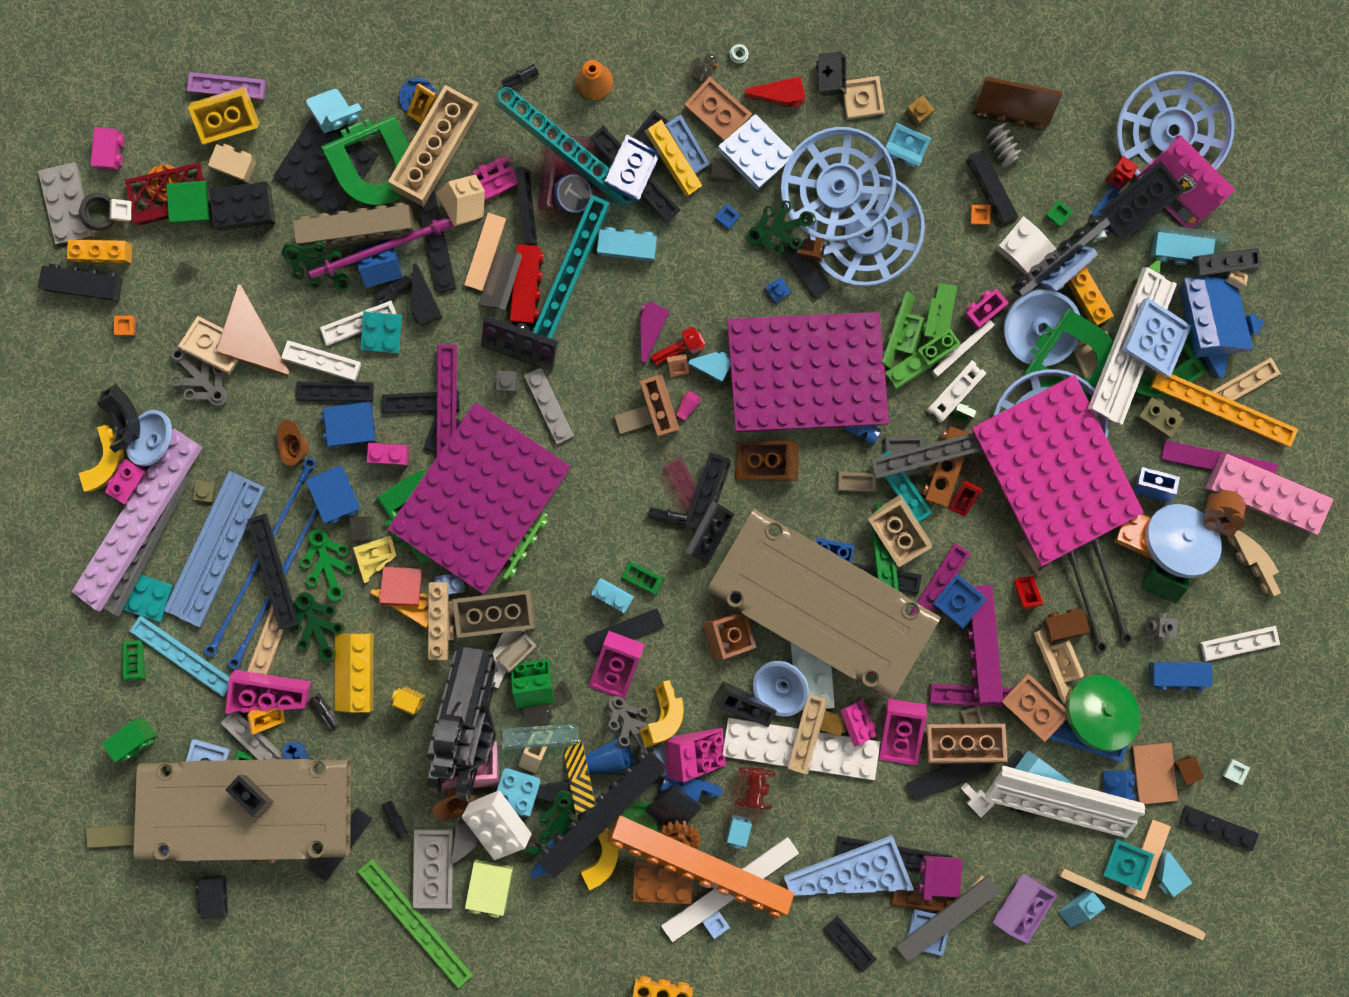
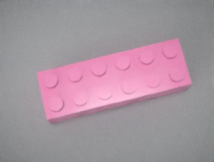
(1270, 493)

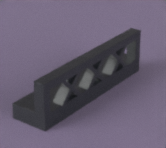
(992, 187)
(708, 488)

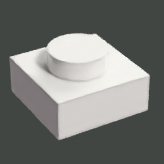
(120, 210)

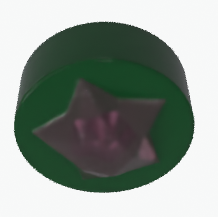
(532, 848)

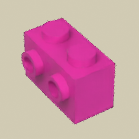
(991, 304)
(125, 481)

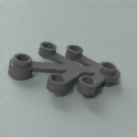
(199, 380)
(629, 724)

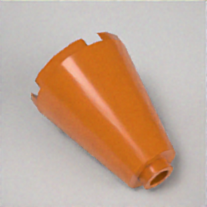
(594, 80)

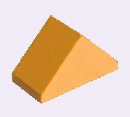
(421, 103)
(263, 720)

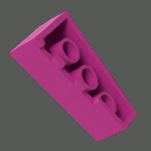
(265, 692)

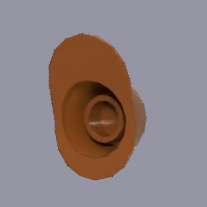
(291, 444)
(450, 806)

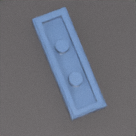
(687, 143)

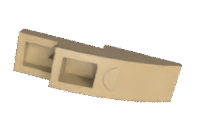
(1263, 567)

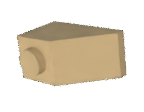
(532, 758)

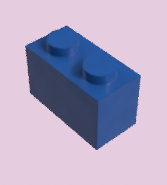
(1156, 484)

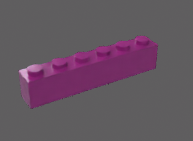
(985, 651)

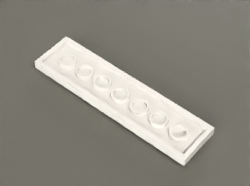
(775, 746)

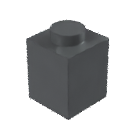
(507, 381)

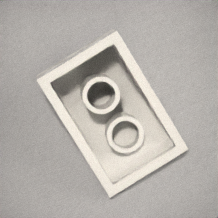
(1025, 245)

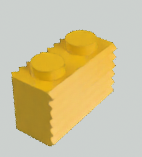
(407, 700)

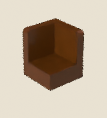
(812, 249)
(1189, 769)

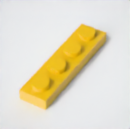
(673, 158)

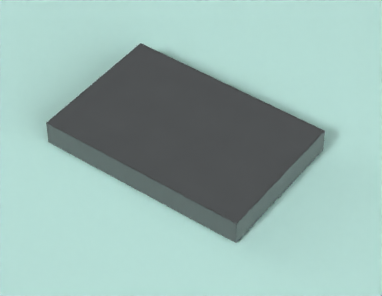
(500, 279)

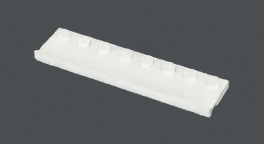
(1122, 370)
(1065, 802)

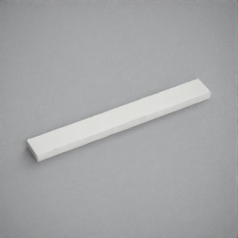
(714, 901)

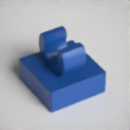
(777, 289)
(1254, 324)

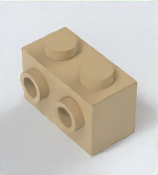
(232, 163)

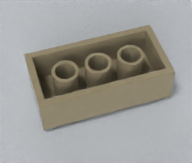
(494, 613)

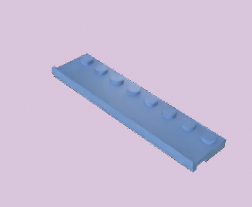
(214, 549)

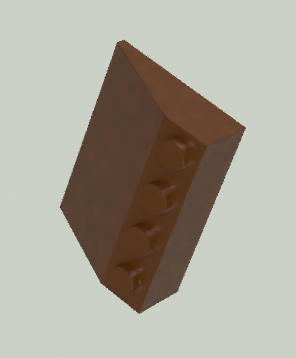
(1015, 103)

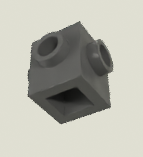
(1161, 627)

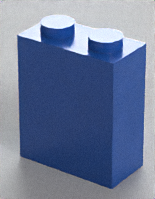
(349, 424)
(333, 494)

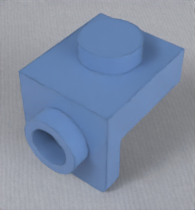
(456, 584)

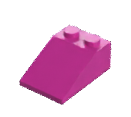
(616, 665)
(902, 731)

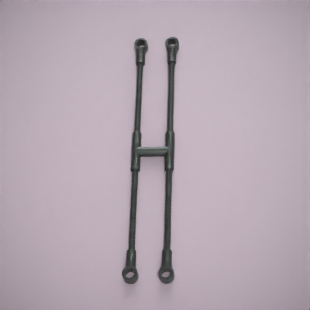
(1095, 630)

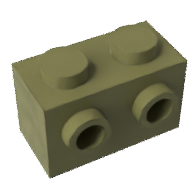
(1159, 417)

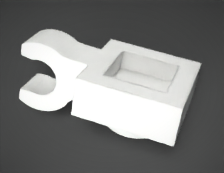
(977, 800)

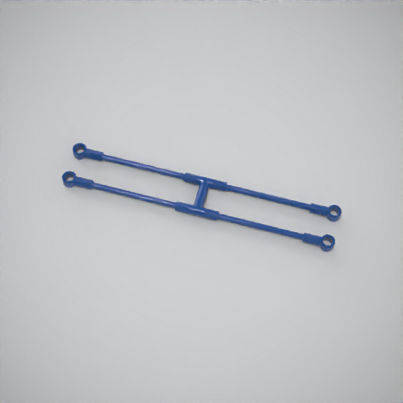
(254, 569)

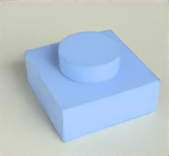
(716, 924)

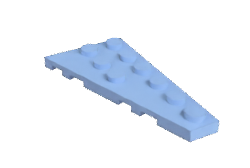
(857, 871)

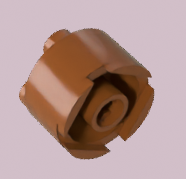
(1224, 512)

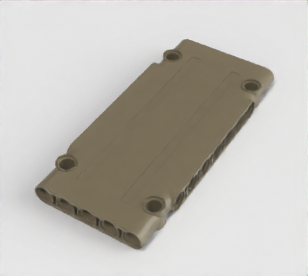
(823, 604)
(204, 822)

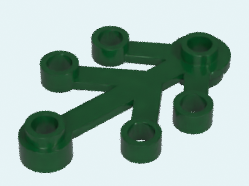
(778, 228)
(313, 263)
(315, 623)
(563, 820)

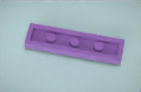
(218, 84)

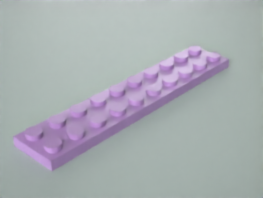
(136, 521)

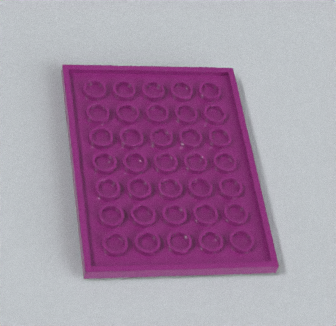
(807, 372)
(479, 498)

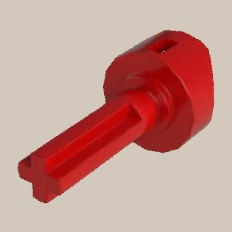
(691, 340)

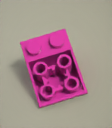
(694, 754)

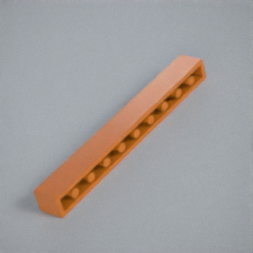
(700, 867)

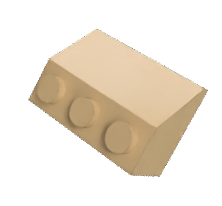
(900, 531)

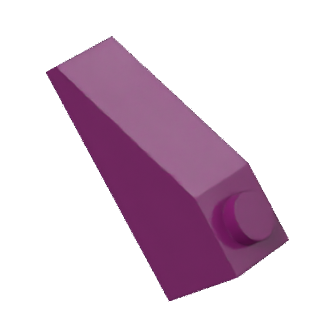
(652, 322)

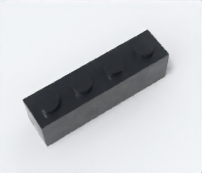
(80, 283)

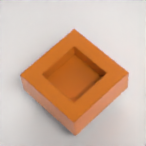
(980, 214)
(124, 325)

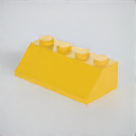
(354, 672)

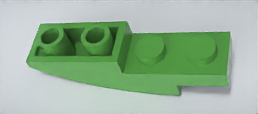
(923, 359)

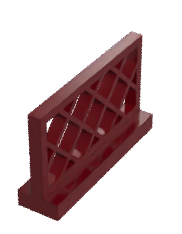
(157, 213)

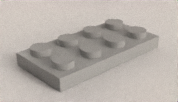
(63, 197)
(433, 868)

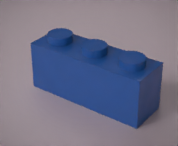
(1180, 675)

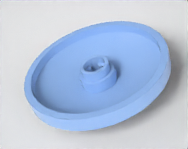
(1028, 320)
(1181, 542)

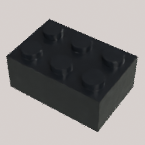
(242, 206)

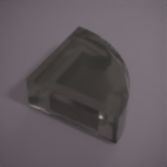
(185, 272)
(561, 693)

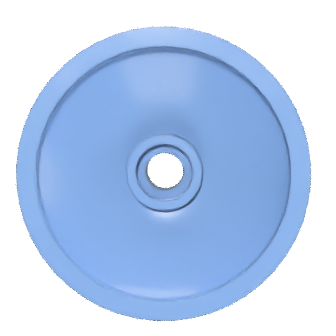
(153, 438)
(770, 689)

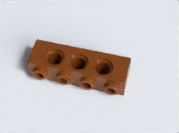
(943, 496)

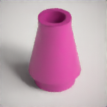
(688, 404)

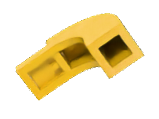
(107, 468)
(669, 719)
(603, 868)

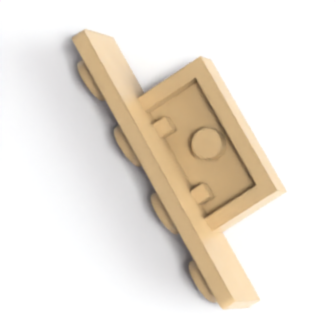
(440, 621)
(1060, 661)

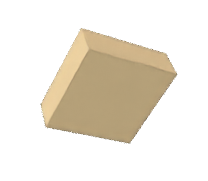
(1237, 279)

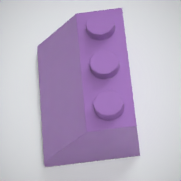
(1024, 908)

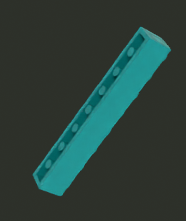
(572, 267)

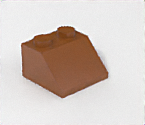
(729, 635)

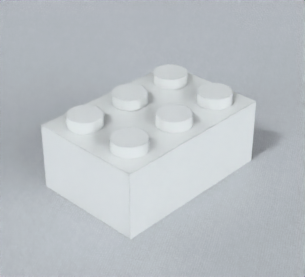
(496, 825)

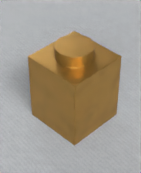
(919, 110)
(833, 723)

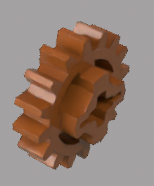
(682, 833)

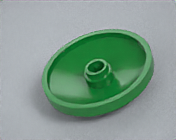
(1103, 713)

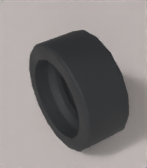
(83, 214)

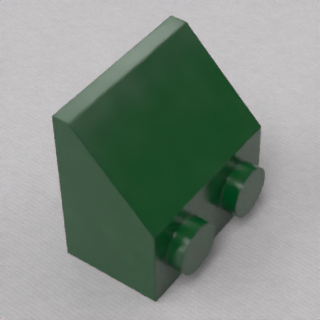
(1164, 583)

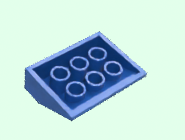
(1214, 316)

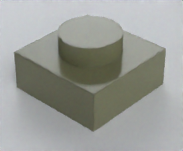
(204, 491)

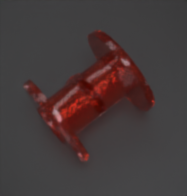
(758, 788)

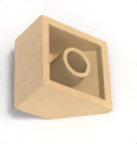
(463, 199)

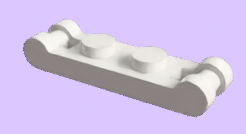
(956, 391)

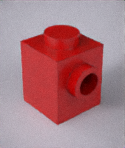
(1121, 173)

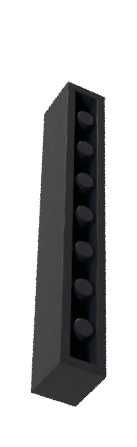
(598, 818)

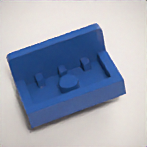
(1119, 783)

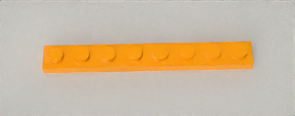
(1225, 408)

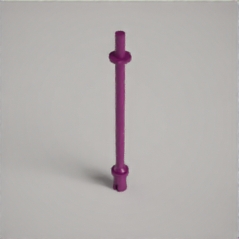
(435, 227)

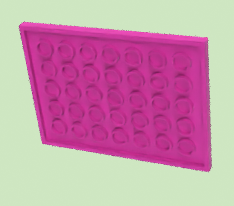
(1057, 470)

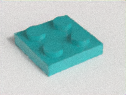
(381, 332)
(149, 598)
(1129, 865)

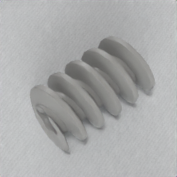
(1003, 145)

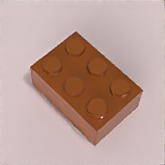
(656, 884)

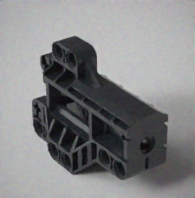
(464, 723)

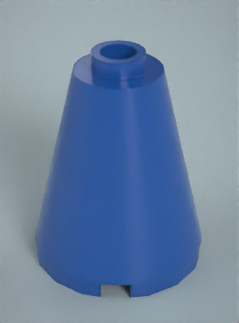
(609, 759)

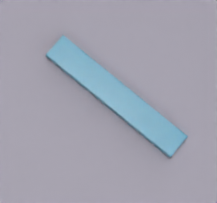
(181, 655)

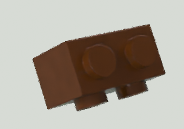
(1066, 625)

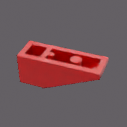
(782, 93)

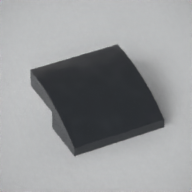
(673, 806)

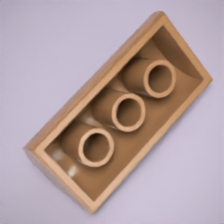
(966, 743)

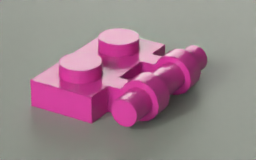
(498, 182)
(856, 727)

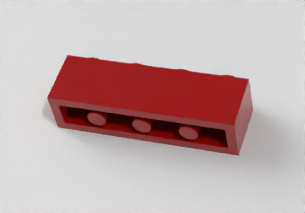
(526, 285)

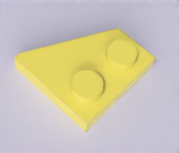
(373, 556)

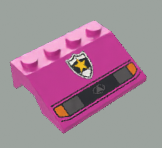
(1202, 183)

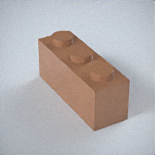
(659, 405)

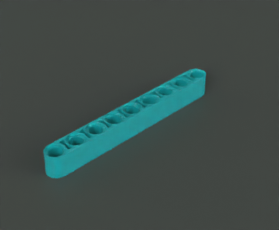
(555, 145)

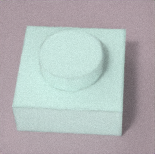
(1236, 771)

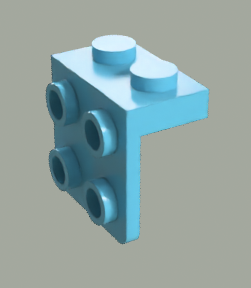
(332, 110)
(907, 145)
(519, 790)

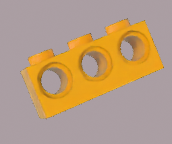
(99, 251)
(1089, 297)
(654, 987)

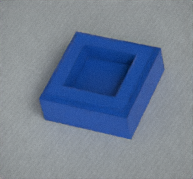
(727, 216)

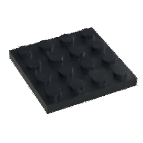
(309, 172)

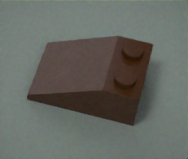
(767, 461)

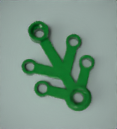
(326, 562)

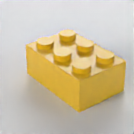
(223, 115)

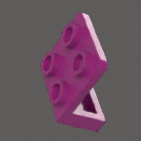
(940, 877)

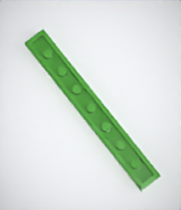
(415, 923)

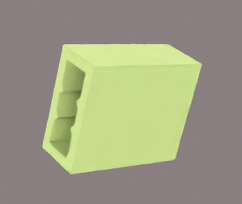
(489, 888)

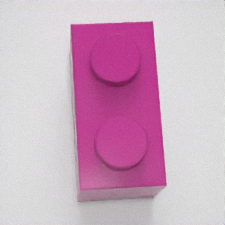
(107, 149)
(388, 454)

